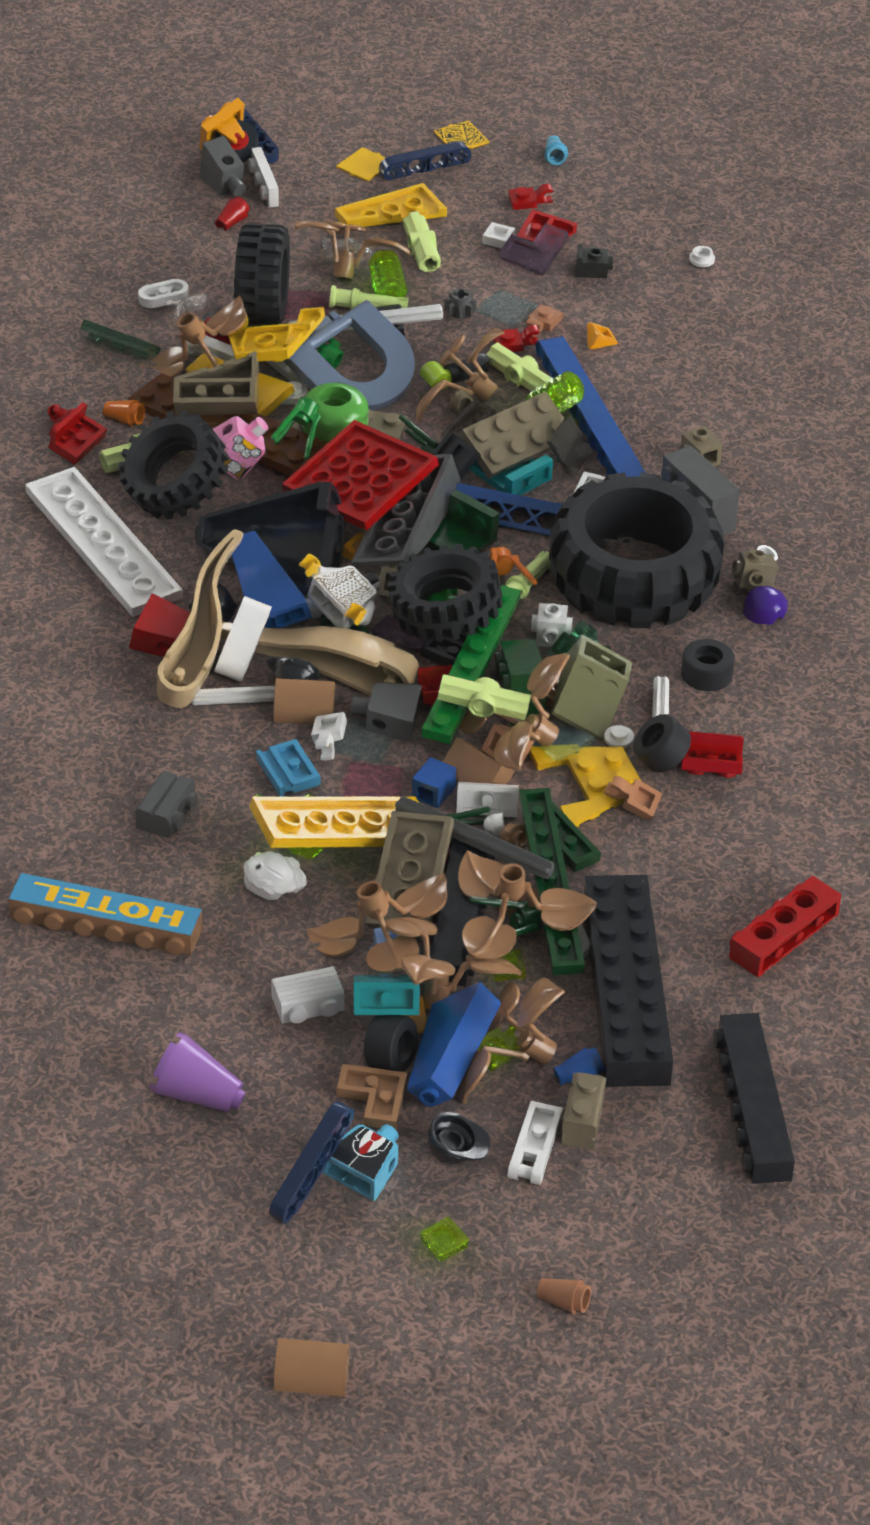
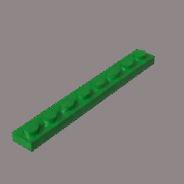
(470, 665)

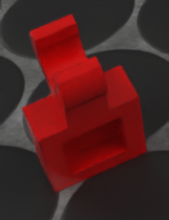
(528, 198)
(516, 341)

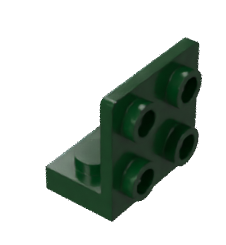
(466, 524)

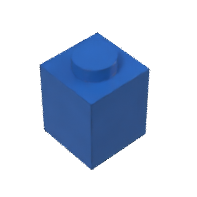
(434, 782)

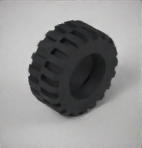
(263, 272)

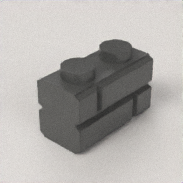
(166, 804)

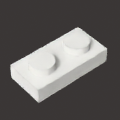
(496, 796)

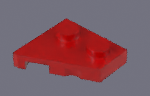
(537, 220)

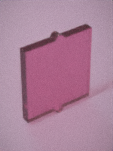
(305, 299)
(372, 780)

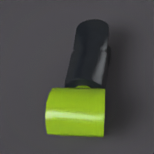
(433, 372)

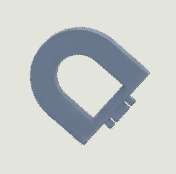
(379, 335)

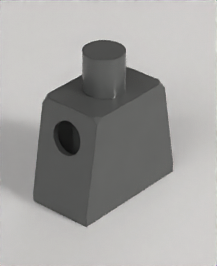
(222, 167)
(390, 709)

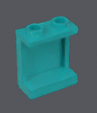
(521, 477)
(385, 995)

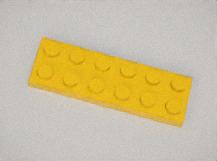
(324, 820)

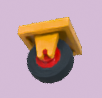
(230, 124)

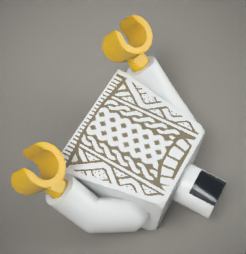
(341, 592)

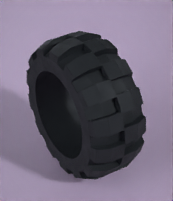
(630, 588)

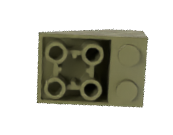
(591, 687)

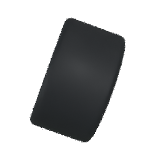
(707, 665)
(662, 743)
(390, 1042)

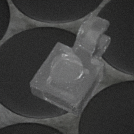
(193, 303)

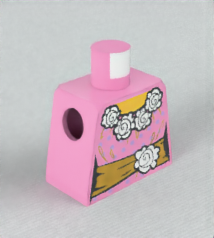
(243, 444)

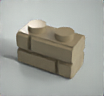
(583, 1111)

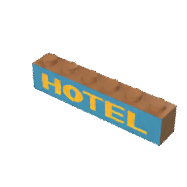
(105, 914)

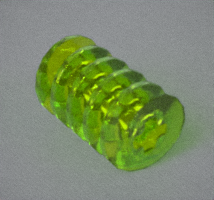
(387, 274)
(563, 390)

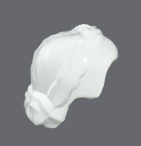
(273, 875)

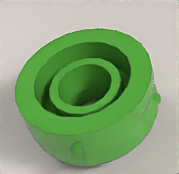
(338, 407)

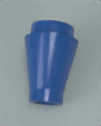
(584, 1061)

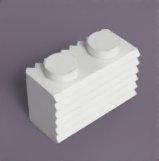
(307, 995)

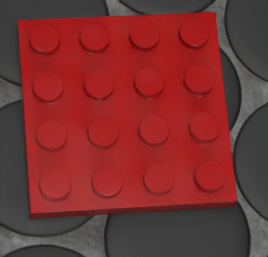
(367, 470)

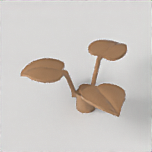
(345, 261)
(193, 331)
(478, 382)
(513, 743)
(341, 935)
(490, 938)
(437, 972)
(531, 1042)

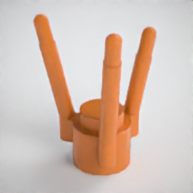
(506, 562)

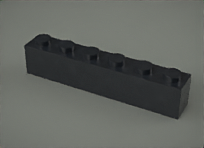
(455, 914)
(755, 1098)

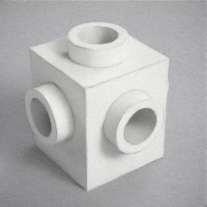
(550, 619)

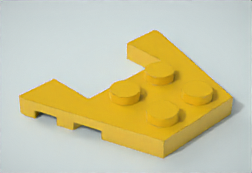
(275, 341)
(592, 771)

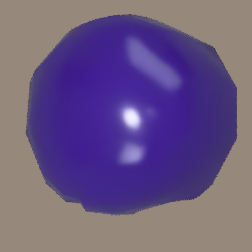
(765, 605)

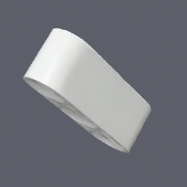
(243, 639)

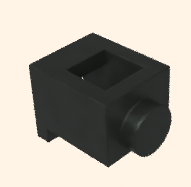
(593, 262)

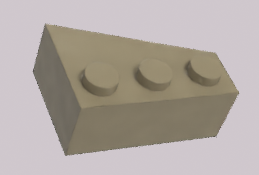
(219, 389)

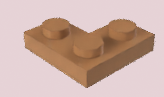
(379, 1087)

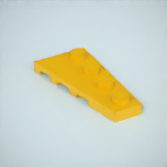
(392, 207)
(270, 389)

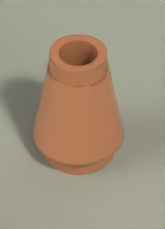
(565, 1294)

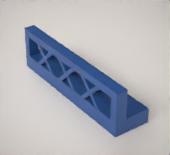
(514, 502)

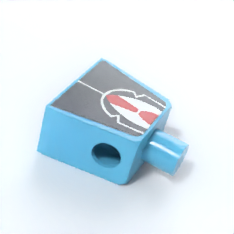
(365, 1159)

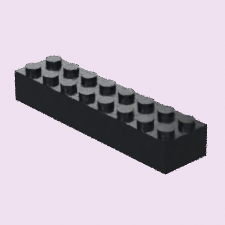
(628, 982)

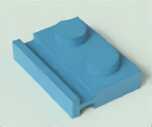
(288, 767)

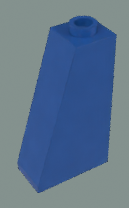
(268, 583)
(450, 1043)

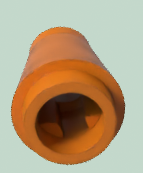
(125, 411)

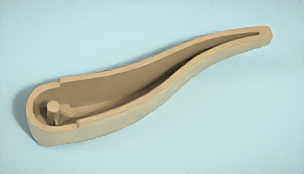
(194, 650)
(340, 653)

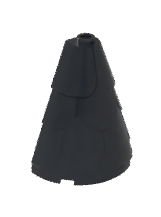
(289, 526)

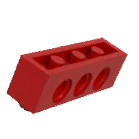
(784, 926)

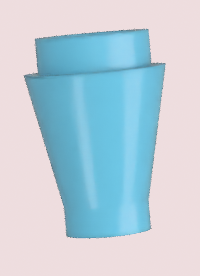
(555, 151)

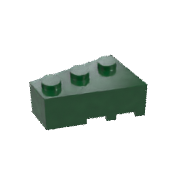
(515, 664)

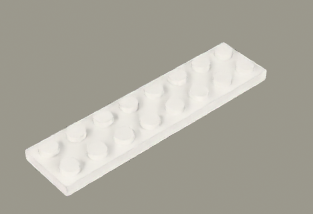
(102, 540)

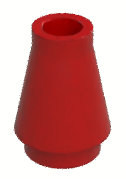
(233, 212)

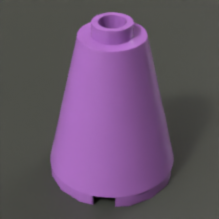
(196, 1077)

